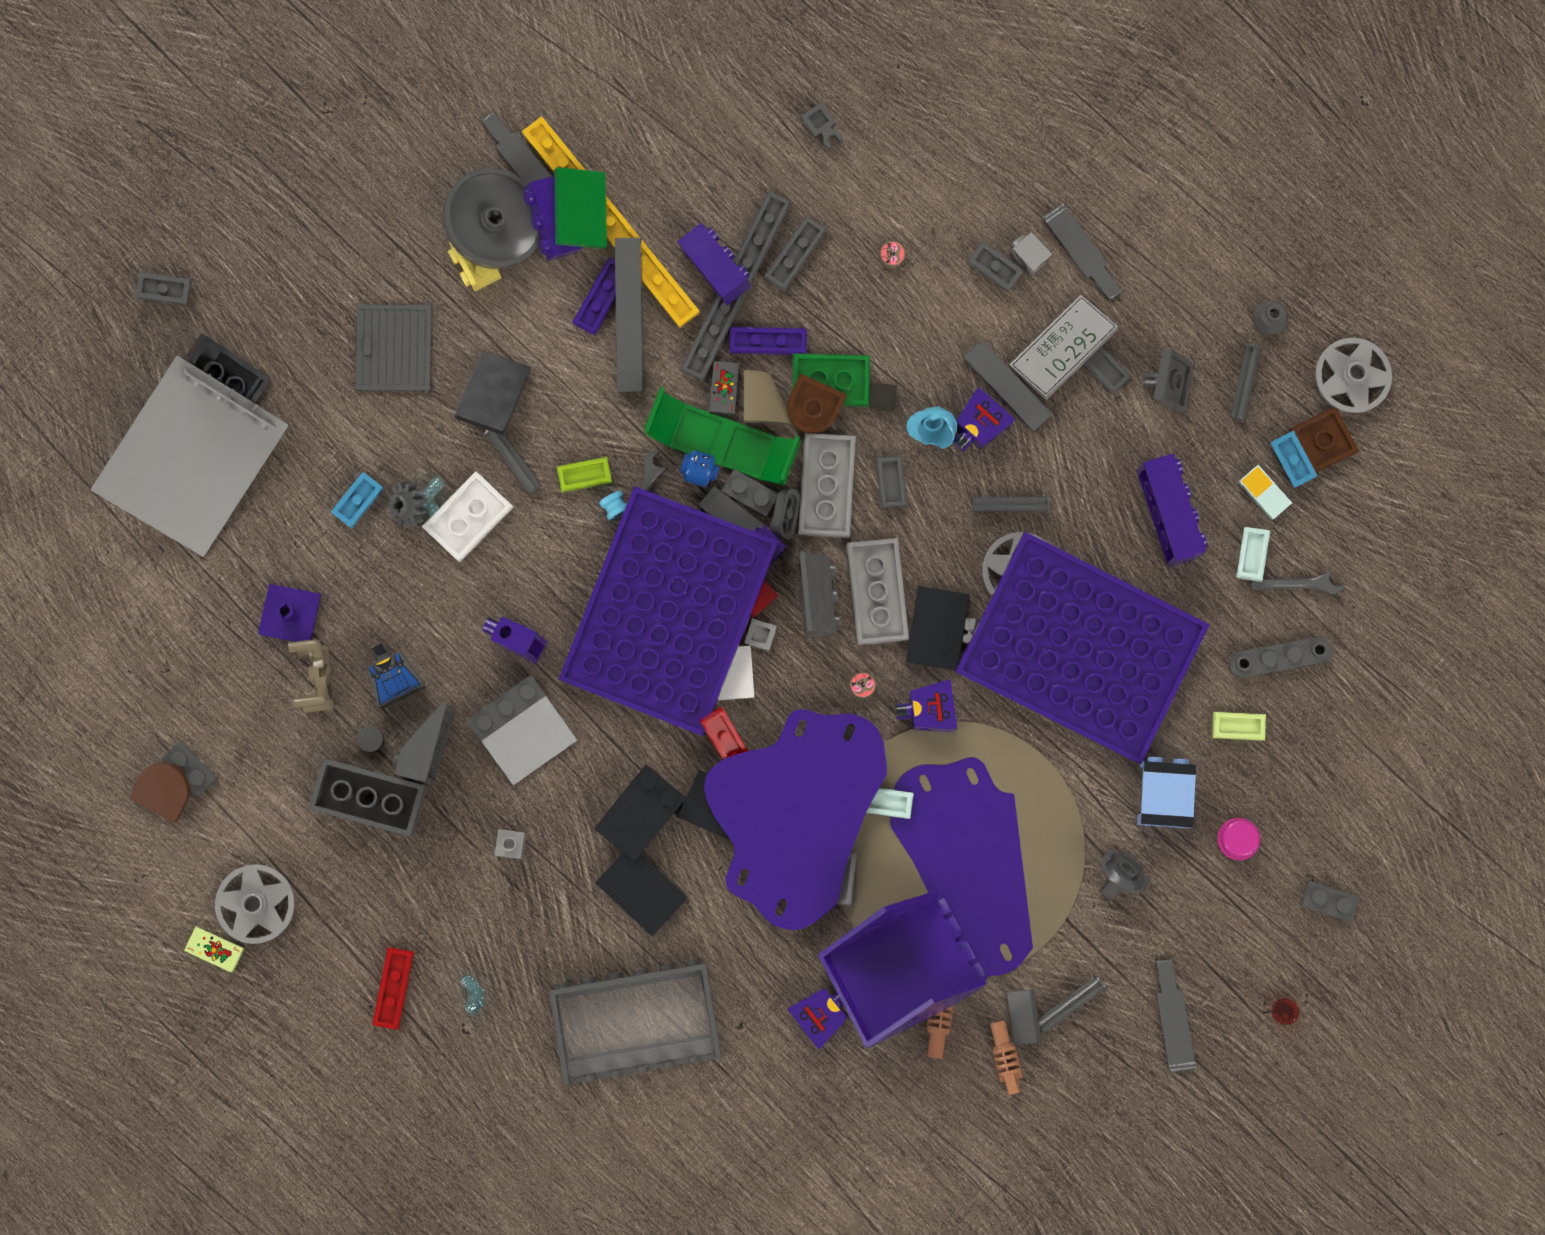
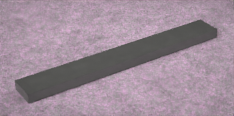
(721, 315)

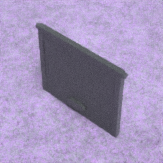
(393, 347)

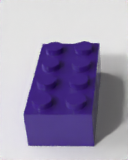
(1171, 510)

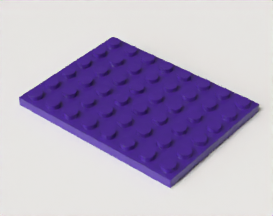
(668, 610)
(1082, 648)

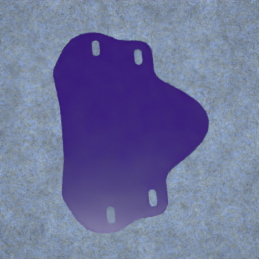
(797, 813)
(971, 852)

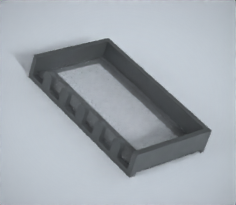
(634, 1022)

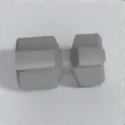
(970, 626)

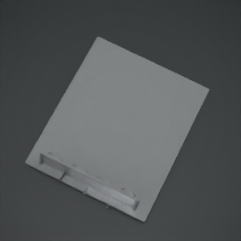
(189, 456)

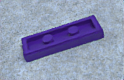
(598, 300)
(768, 340)

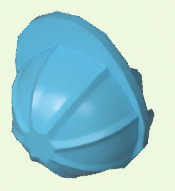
(933, 426)

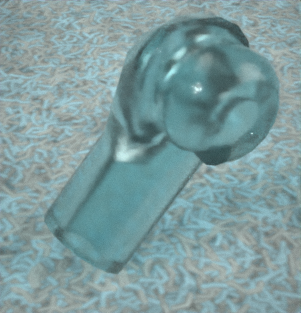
(429, 494)
(475, 995)

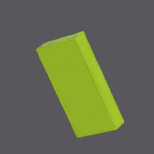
(584, 474)

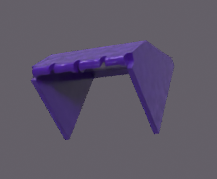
(902, 967)

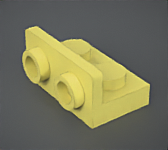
(473, 274)

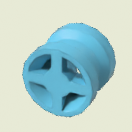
(613, 505)

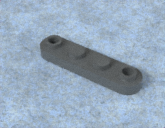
(1280, 657)

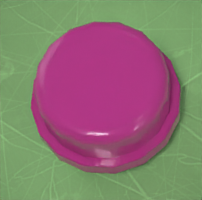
(1238, 839)

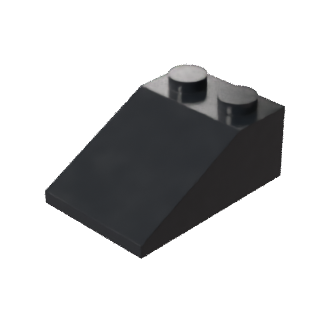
(227, 368)
(640, 813)

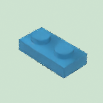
(1294, 459)
(357, 500)

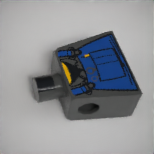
(392, 677)

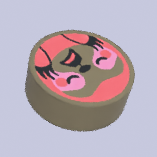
(892, 254)
(862, 685)

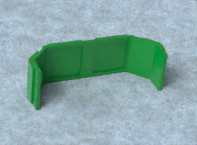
(730, 442)

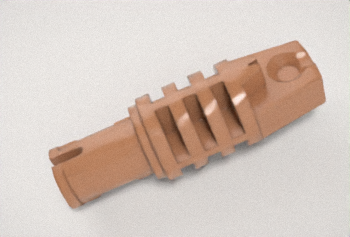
(939, 1027)
(1006, 1057)

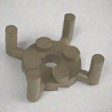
(318, 673)

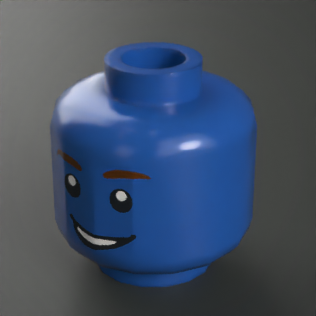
(699, 468)

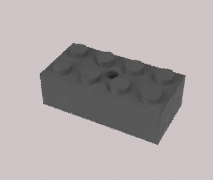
(343, 793)

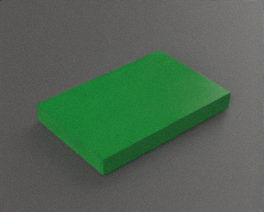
(580, 208)
(841, 372)

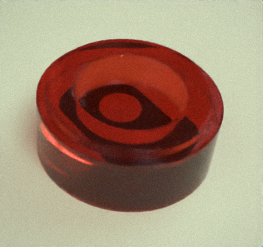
(1284, 1011)

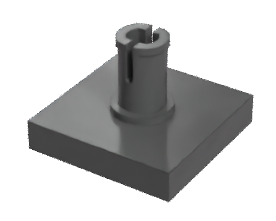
(1171, 381)

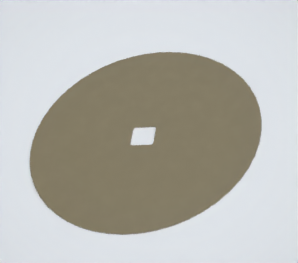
(1046, 818)

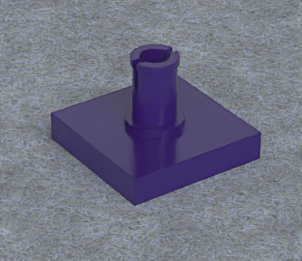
(289, 613)

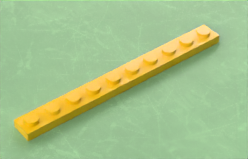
(654, 274)

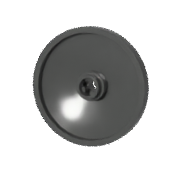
(494, 197)

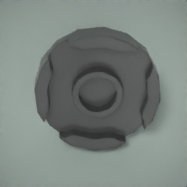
(1123, 873)

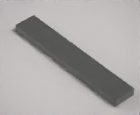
(629, 315)

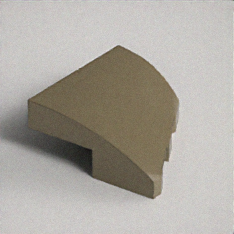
(763, 400)

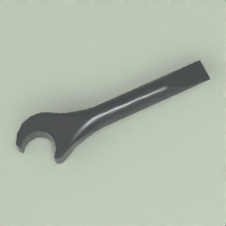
(651, 471)
(1320, 583)

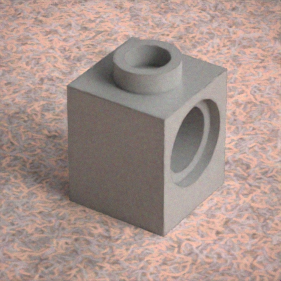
(1030, 253)
(510, 844)

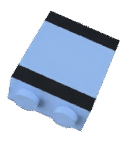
(1167, 793)

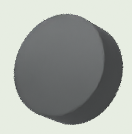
(370, 739)

